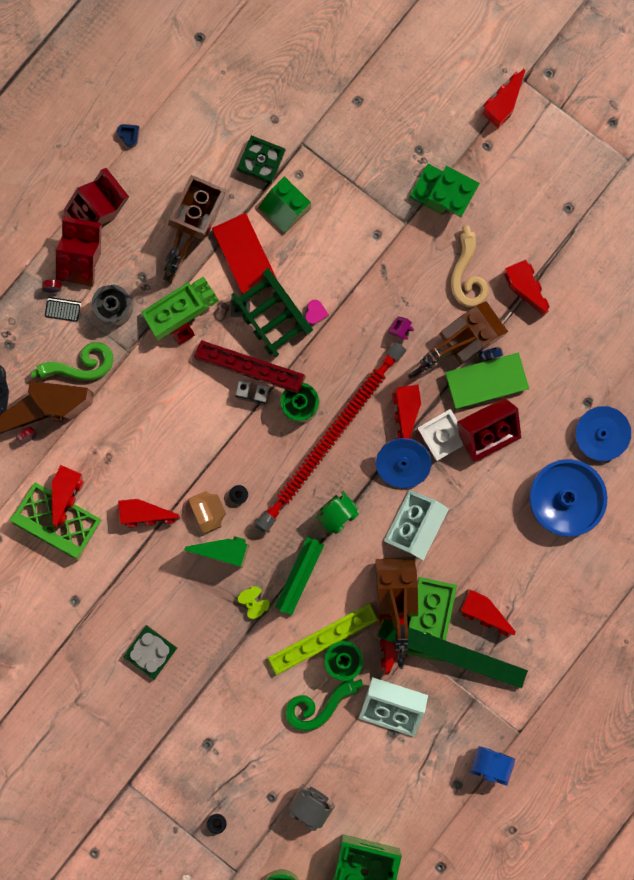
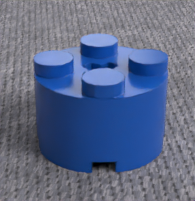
(492, 765)

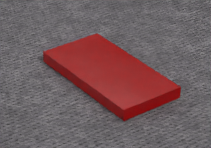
(242, 251)

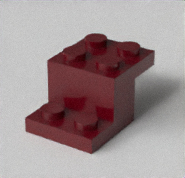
(97, 200)
(78, 251)

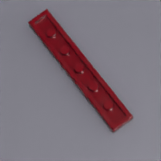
(249, 366)

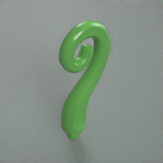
(56, 368)

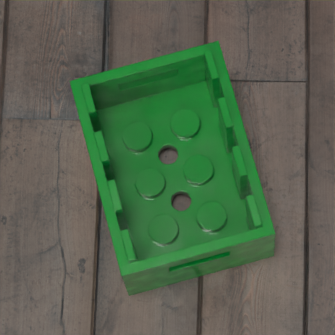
(357, 853)

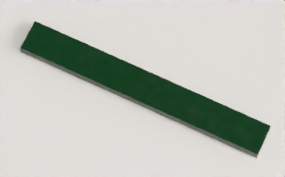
(457, 655)

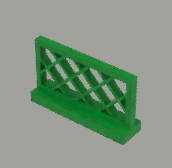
(299, 576)

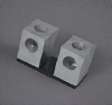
(243, 394)

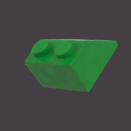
(285, 205)

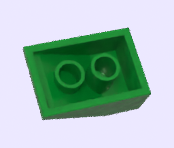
(224, 550)

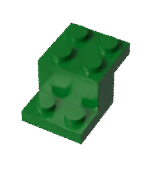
(444, 190)

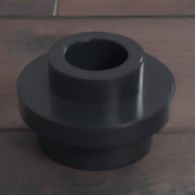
(244, 494)
(213, 829)

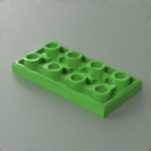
(487, 380)

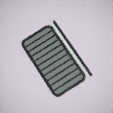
(62, 309)

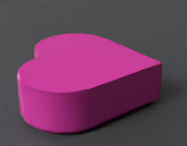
(316, 312)

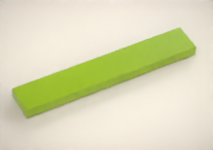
(322, 639)

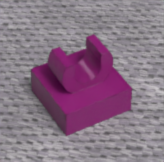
(400, 327)

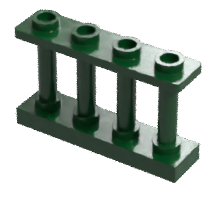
(278, 296)

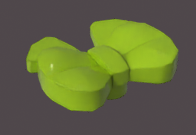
(255, 608)

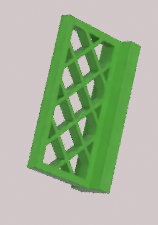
(48, 536)

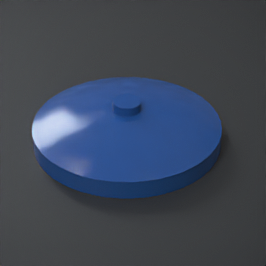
(568, 498)

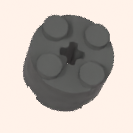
(115, 315)
(310, 807)

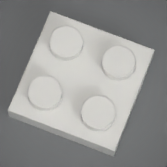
(441, 435)

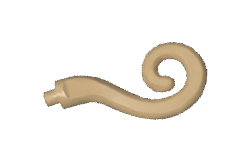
(468, 243)

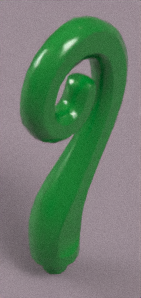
(342, 691)

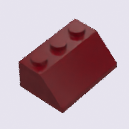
(490, 429)

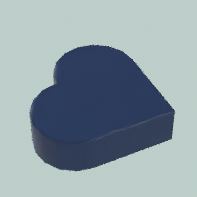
(128, 134)
(491, 353)

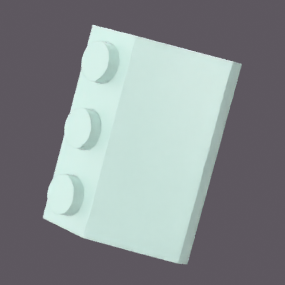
(416, 524)
(393, 707)

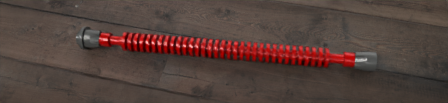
(267, 519)

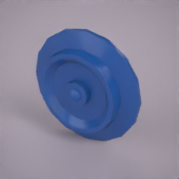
(603, 433)
(403, 463)

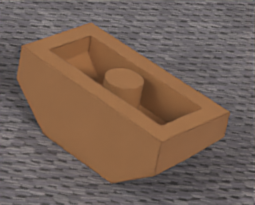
(207, 510)

